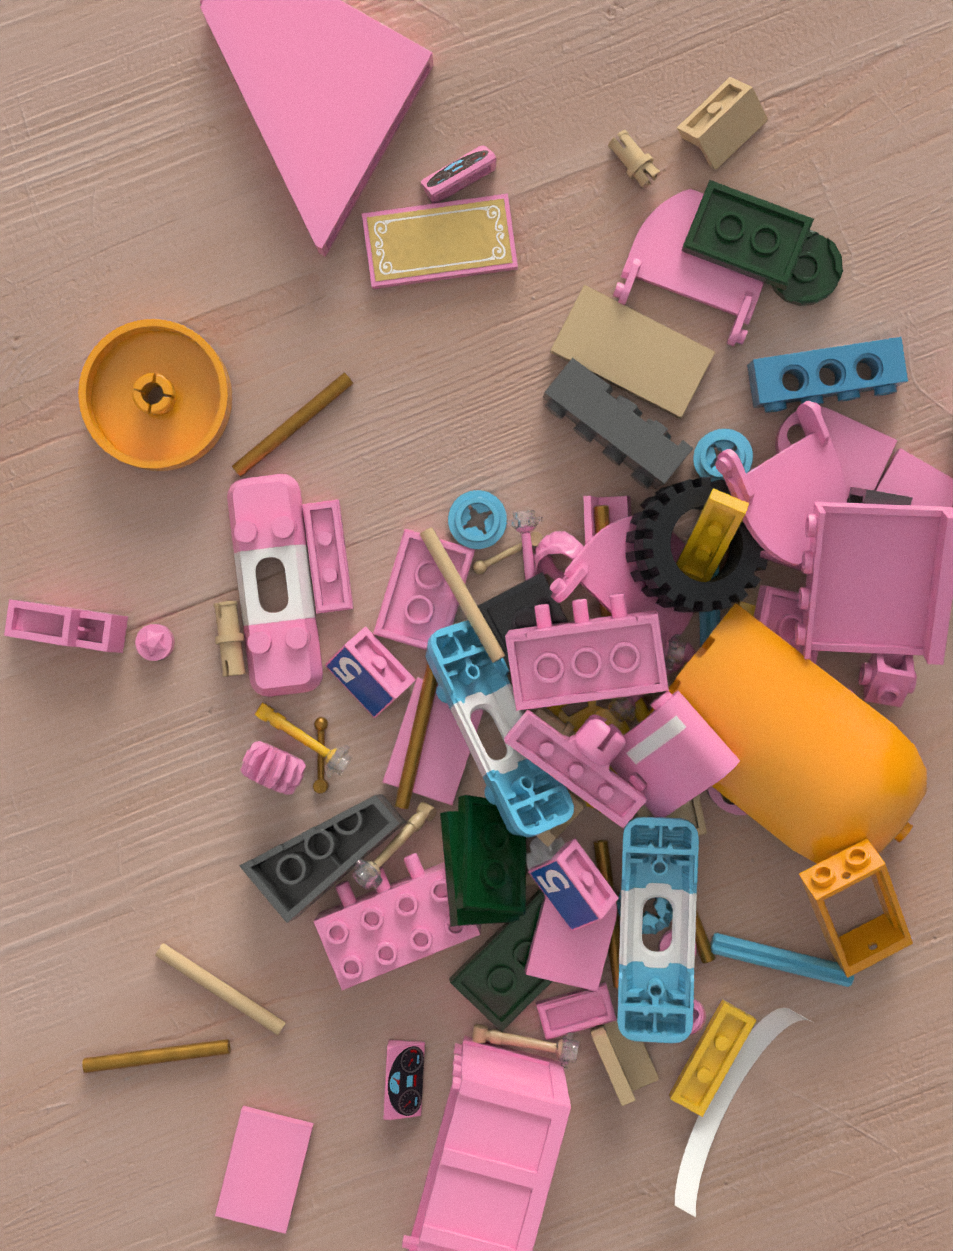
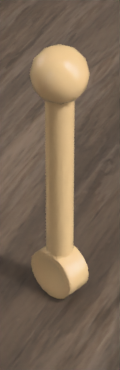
(480, 566)

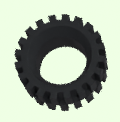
(657, 564)

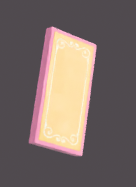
(439, 241)

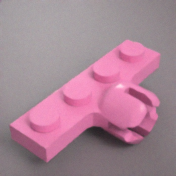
(580, 762)

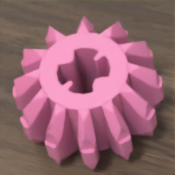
(273, 768)

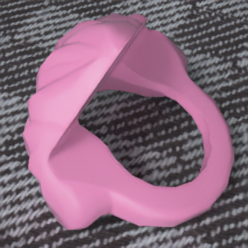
(555, 543)

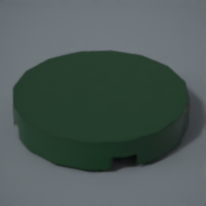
(815, 272)

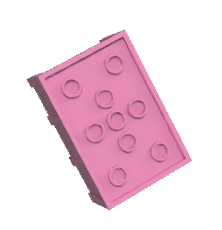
(493, 1152)

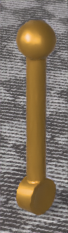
(320, 785)

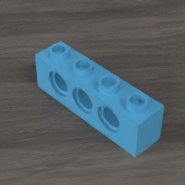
(882, 356)

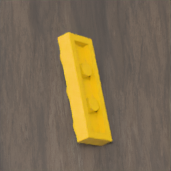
(711, 535)
(712, 1058)

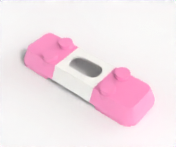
(285, 644)

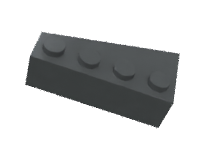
(615, 425)
(314, 861)

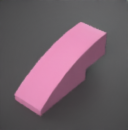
(66, 626)

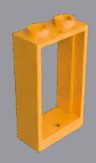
(886, 931)

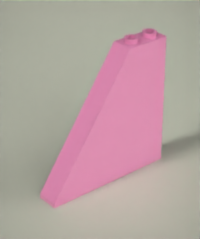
(322, 92)

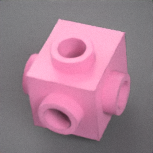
(888, 678)

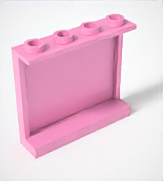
(877, 580)

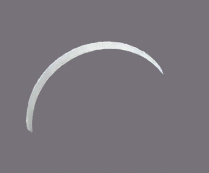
(707, 1126)

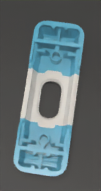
(469, 681)
(658, 985)

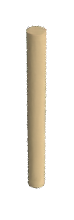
(462, 595)
(220, 988)

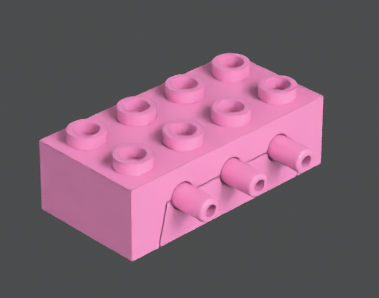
(586, 656)
(389, 924)

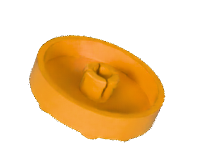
(117, 388)

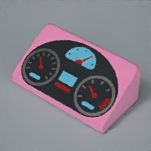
(459, 174)
(403, 1079)

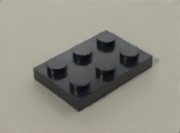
(516, 610)

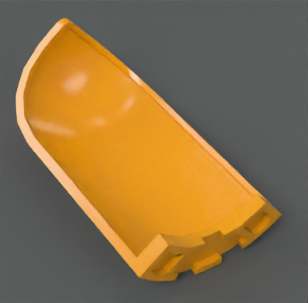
(810, 751)

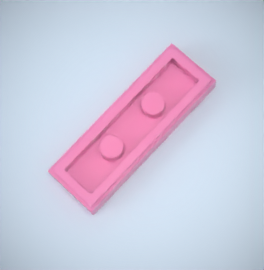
(327, 556)

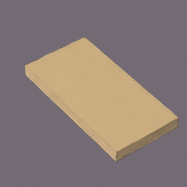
(632, 351)

